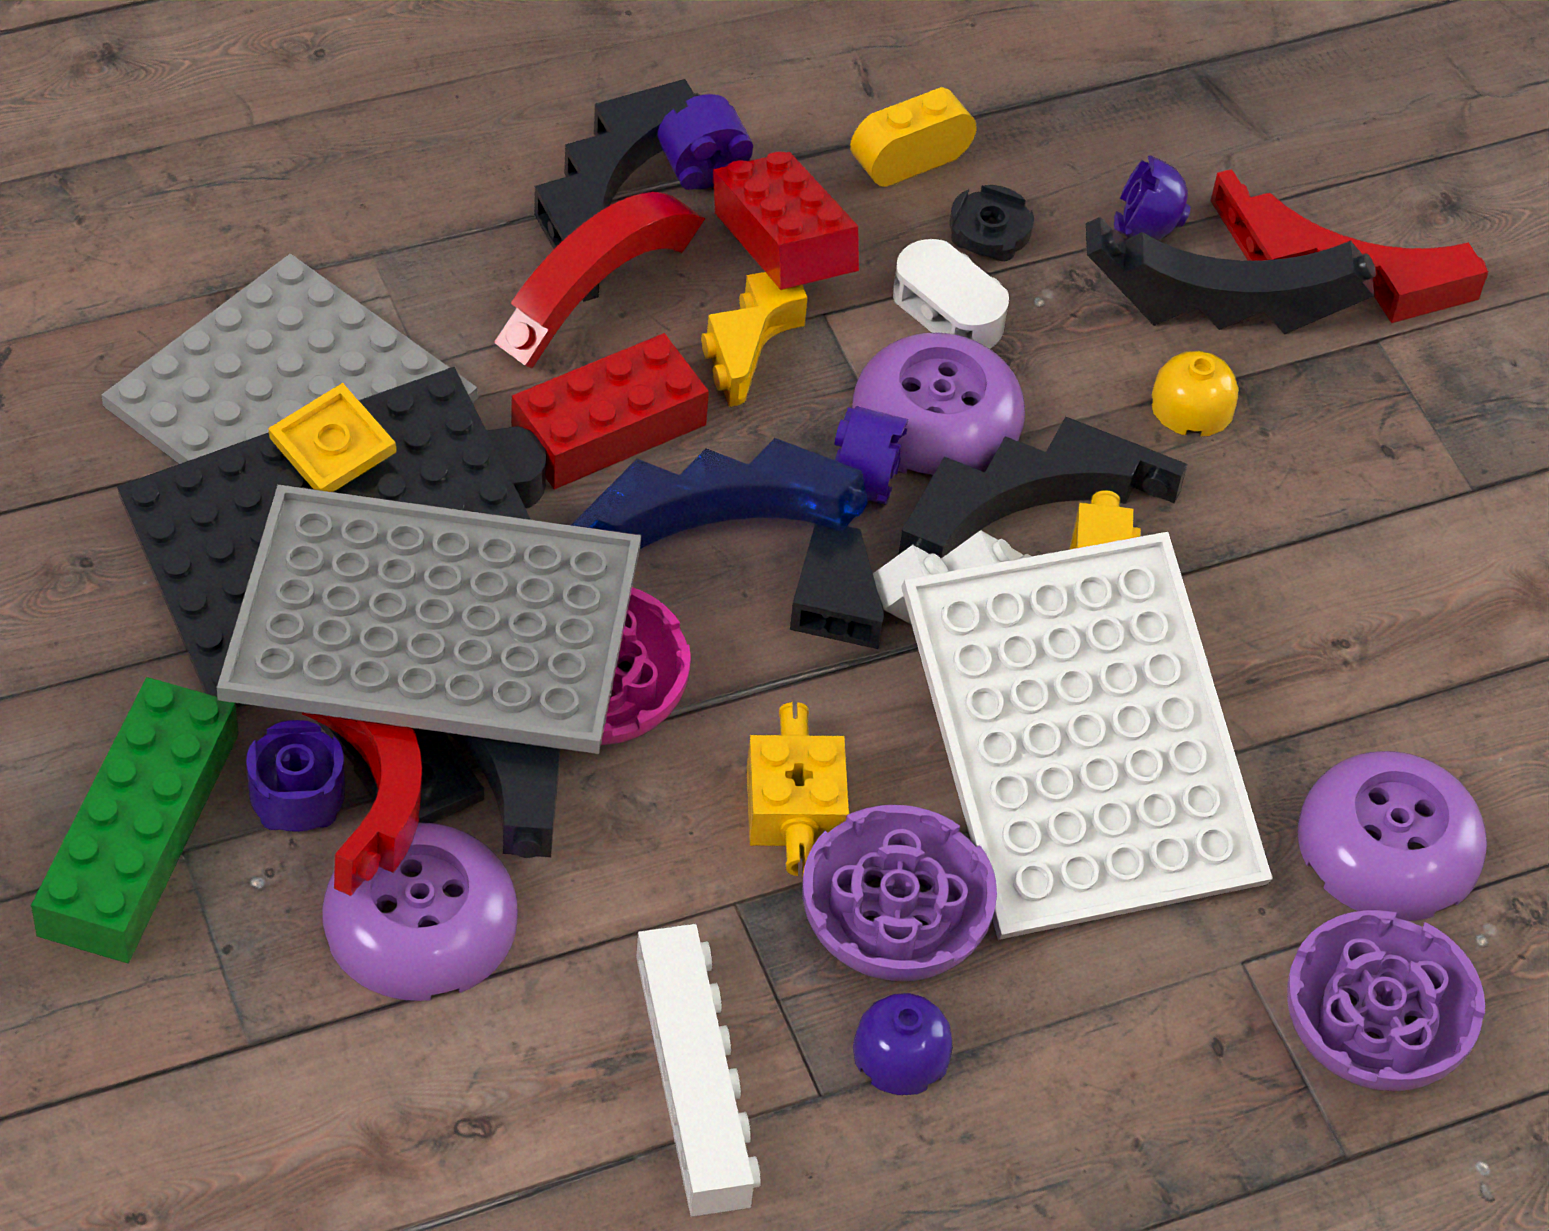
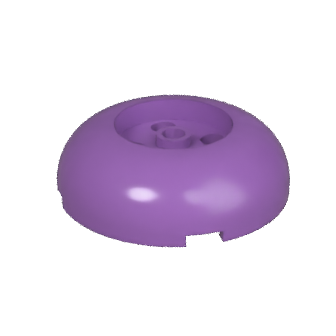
(925, 383)
(905, 850)
(1380, 868)
(430, 938)
(1393, 974)

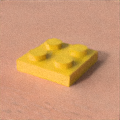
(332, 440)

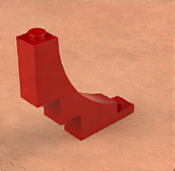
(1406, 279)

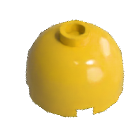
(1195, 393)

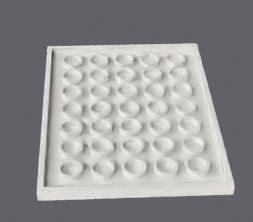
(1085, 733)

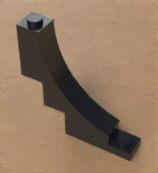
(600, 164)
(1174, 281)
(1020, 477)
(524, 788)

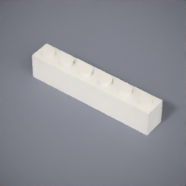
(695, 1070)

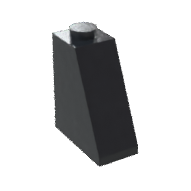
(838, 590)

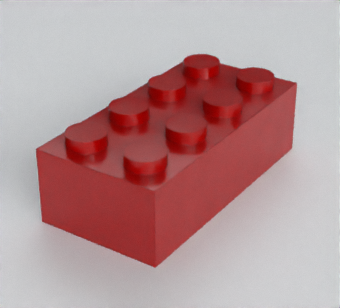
(786, 220)
(612, 409)

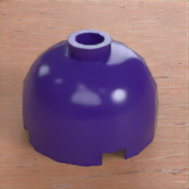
(1154, 200)
(903, 1044)

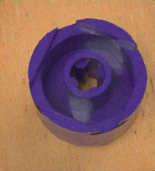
(703, 139)
(871, 446)
(296, 777)

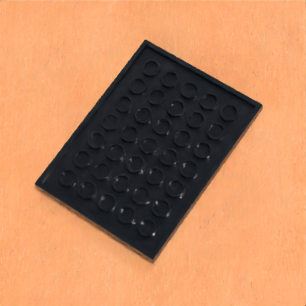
(209, 513)

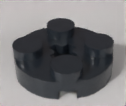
(988, 239)

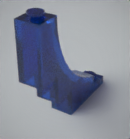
(717, 488)

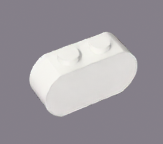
(950, 292)

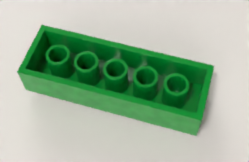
(135, 820)

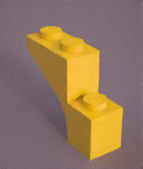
(738, 336)

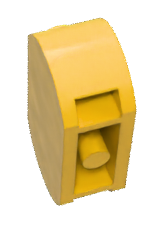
(913, 136)

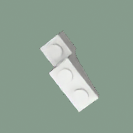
(914, 563)

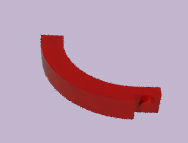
(585, 259)
(393, 819)

